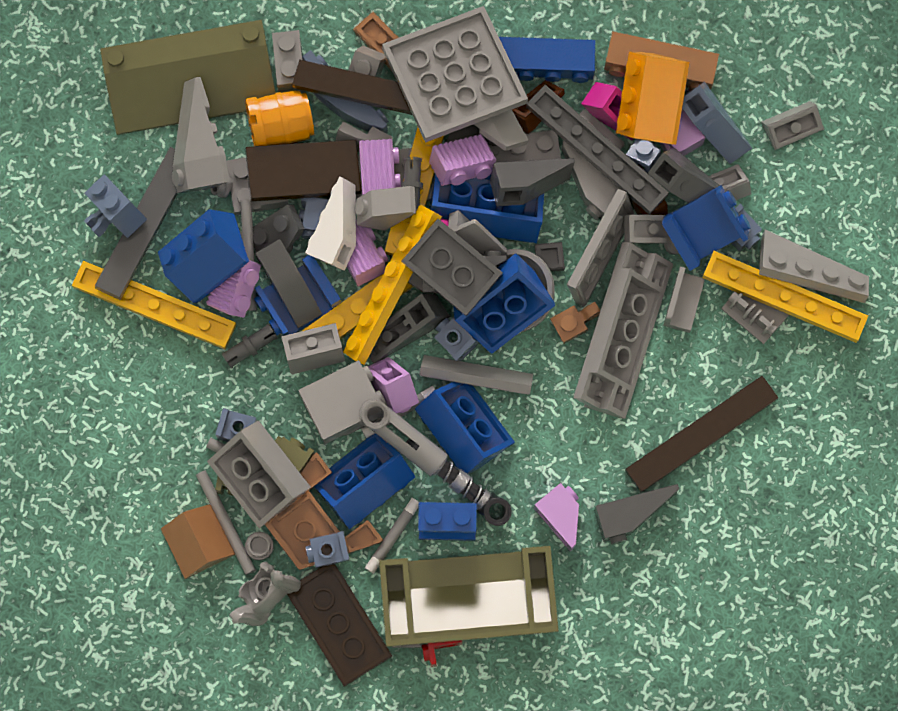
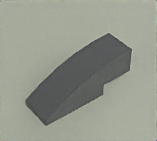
(288, 283)

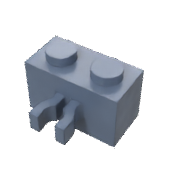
(112, 208)

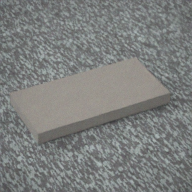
(600, 249)

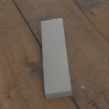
(476, 374)

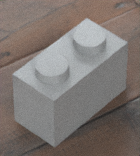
(286, 55)

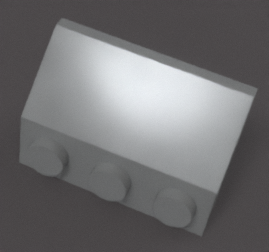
(258, 474)

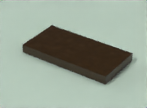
(300, 169)
(339, 624)

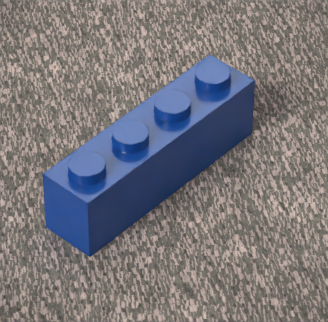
(551, 58)

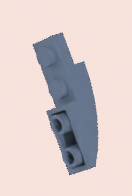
(357, 114)

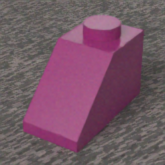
(604, 104)

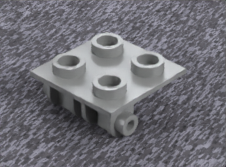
(754, 316)

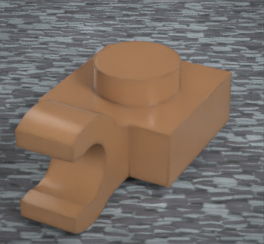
(571, 323)

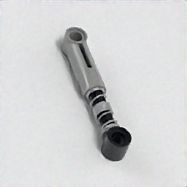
(433, 460)

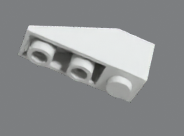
(336, 231)

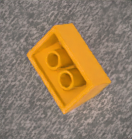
(652, 97)

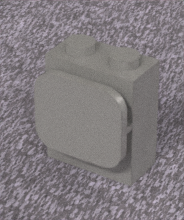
(337, 400)

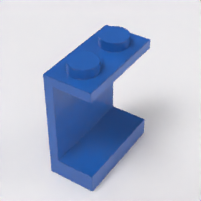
(705, 226)
(317, 283)
(447, 521)

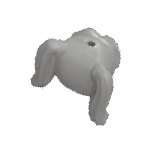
(262, 595)

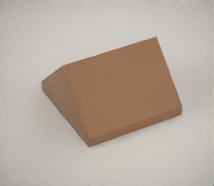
(197, 540)

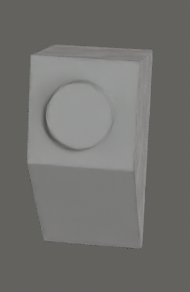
(385, 207)

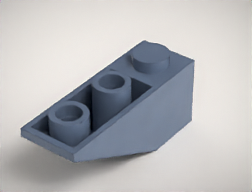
(715, 123)

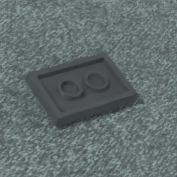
(452, 267)

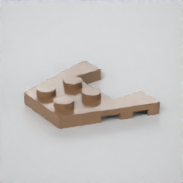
(308, 520)

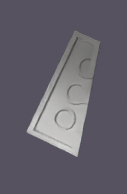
(806, 268)

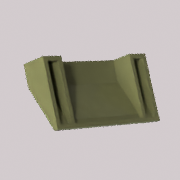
(149, 75)
(468, 597)

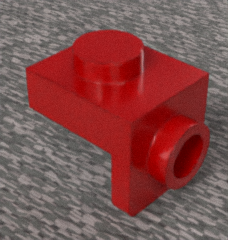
(429, 653)

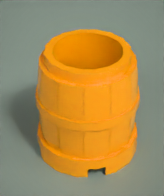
(280, 118)

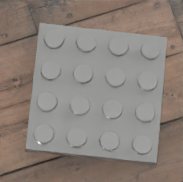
(454, 74)

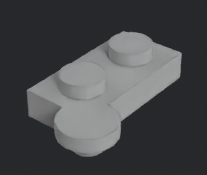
(647, 230)

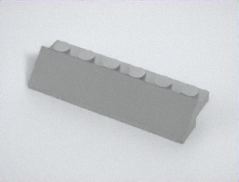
(623, 331)

